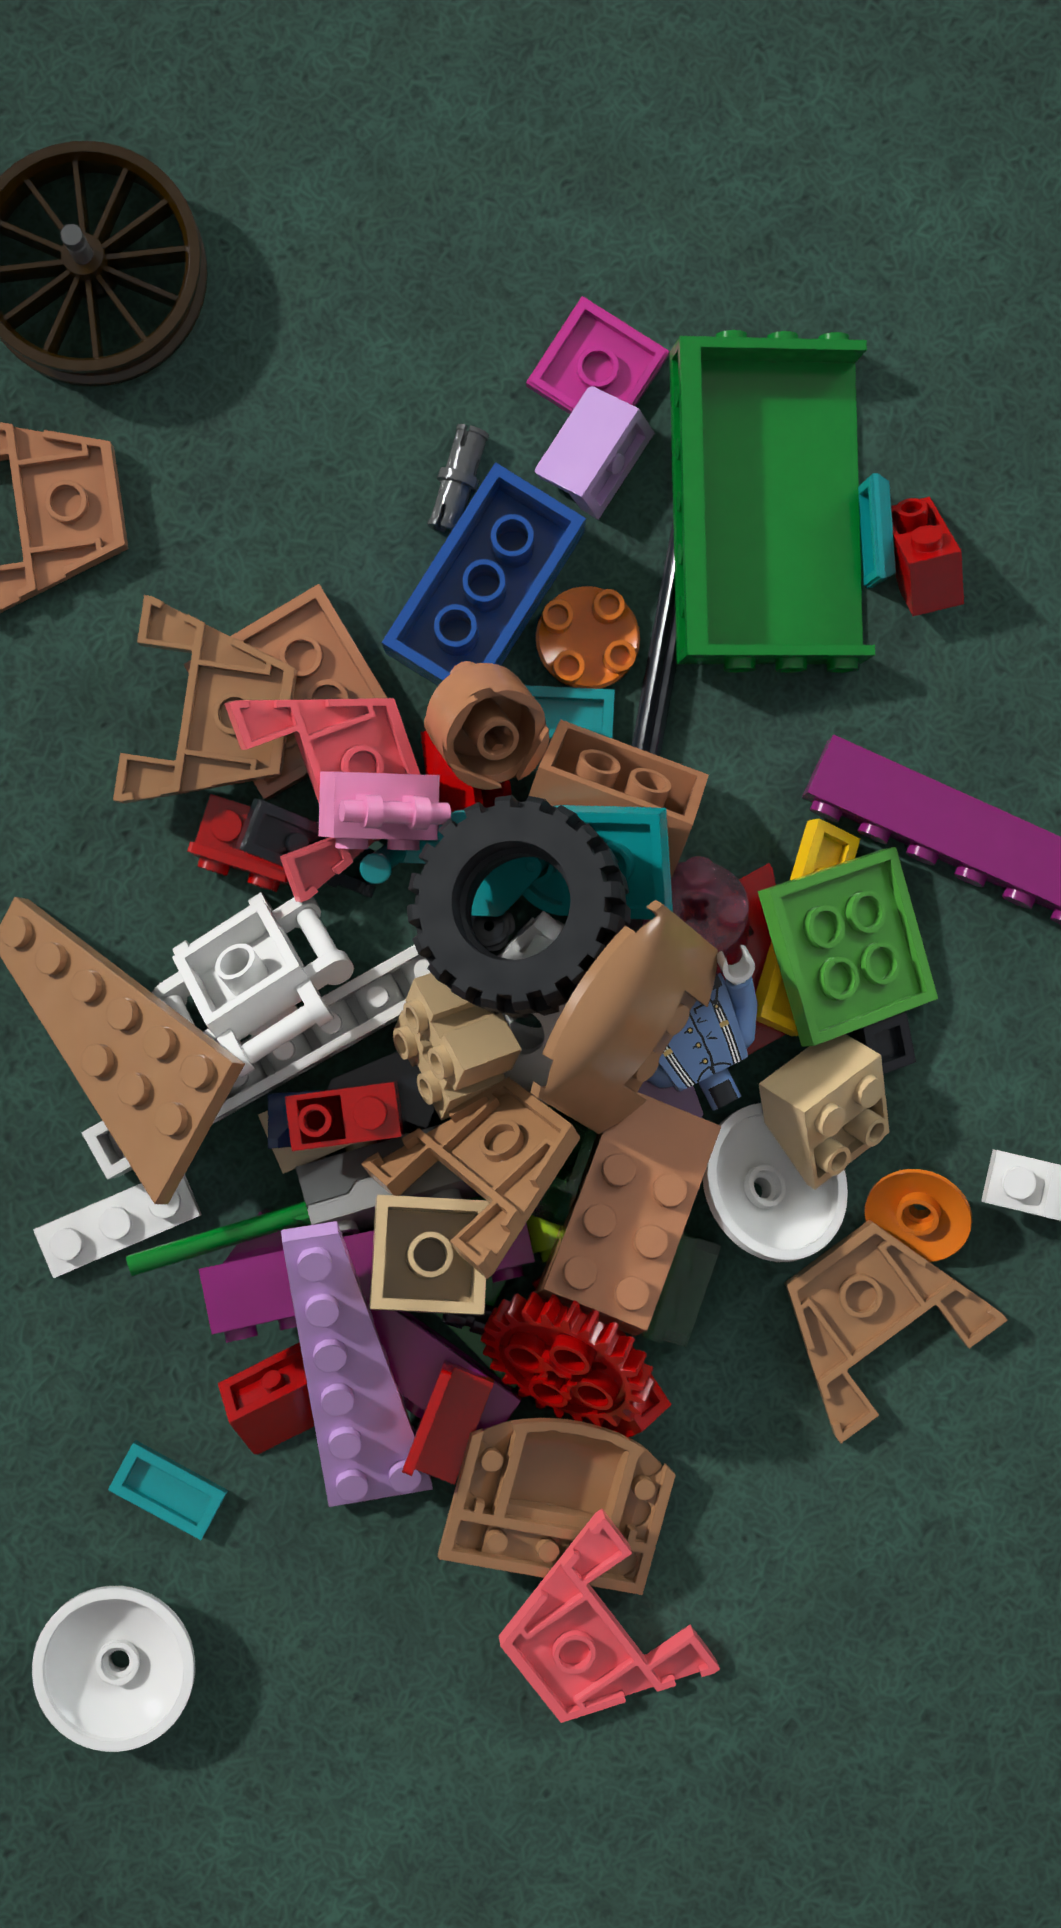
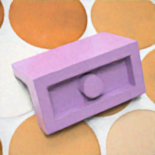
(595, 450)

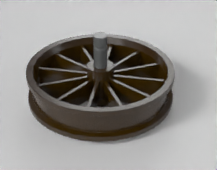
(92, 262)

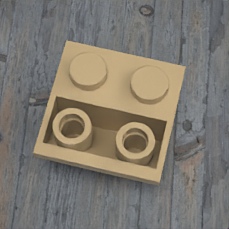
(826, 1106)

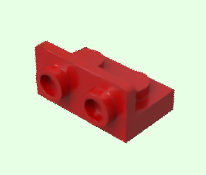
(217, 843)

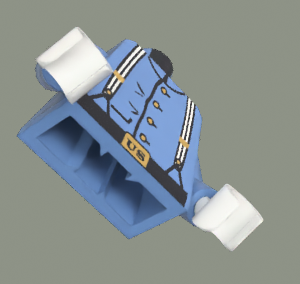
(714, 1036)

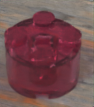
(717, 900)

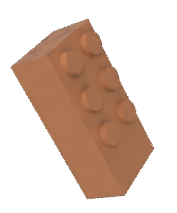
(630, 1214)

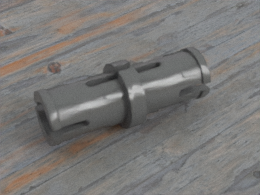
(458, 477)

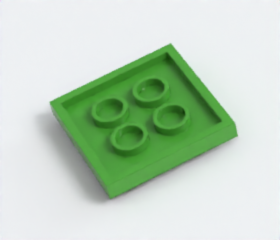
(848, 946)

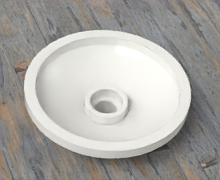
(789, 1216)
(92, 1697)

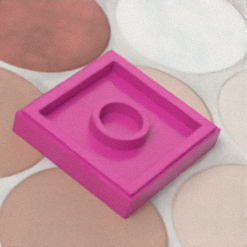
(598, 353)

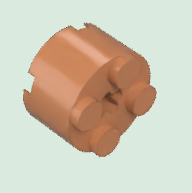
(486, 725)

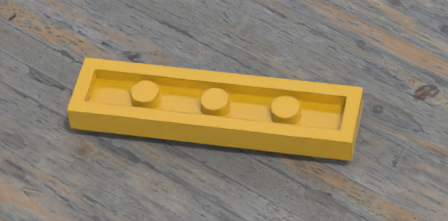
(820, 848)

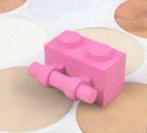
(380, 807)

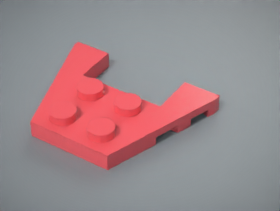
(331, 738)
(578, 1649)

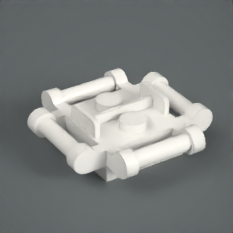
(252, 978)

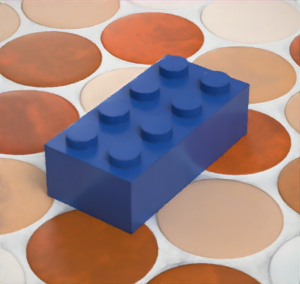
(485, 578)

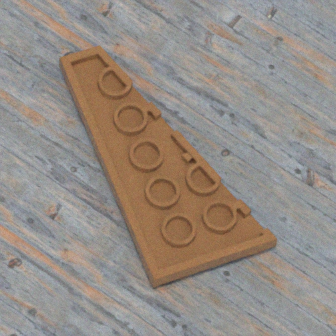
(133, 1055)

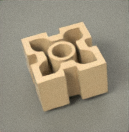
(452, 1044)

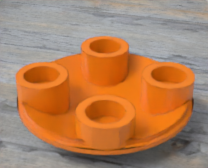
(588, 637)

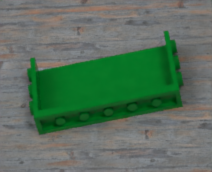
(767, 501)

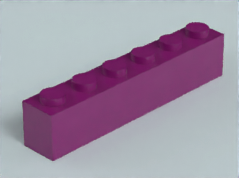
(937, 824)
(259, 1291)
(412, 1350)

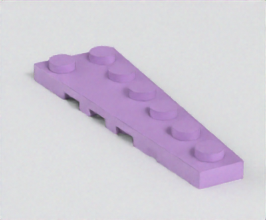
(349, 1378)

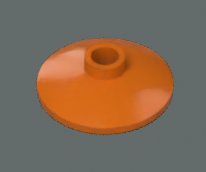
(929, 1232)

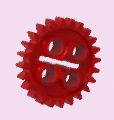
(567, 1359)

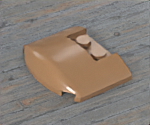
(625, 1018)
(537, 1485)

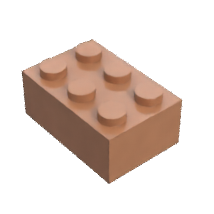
(601, 771)

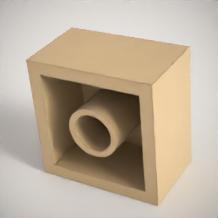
(416, 1262)

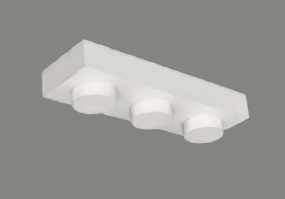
(111, 1226)

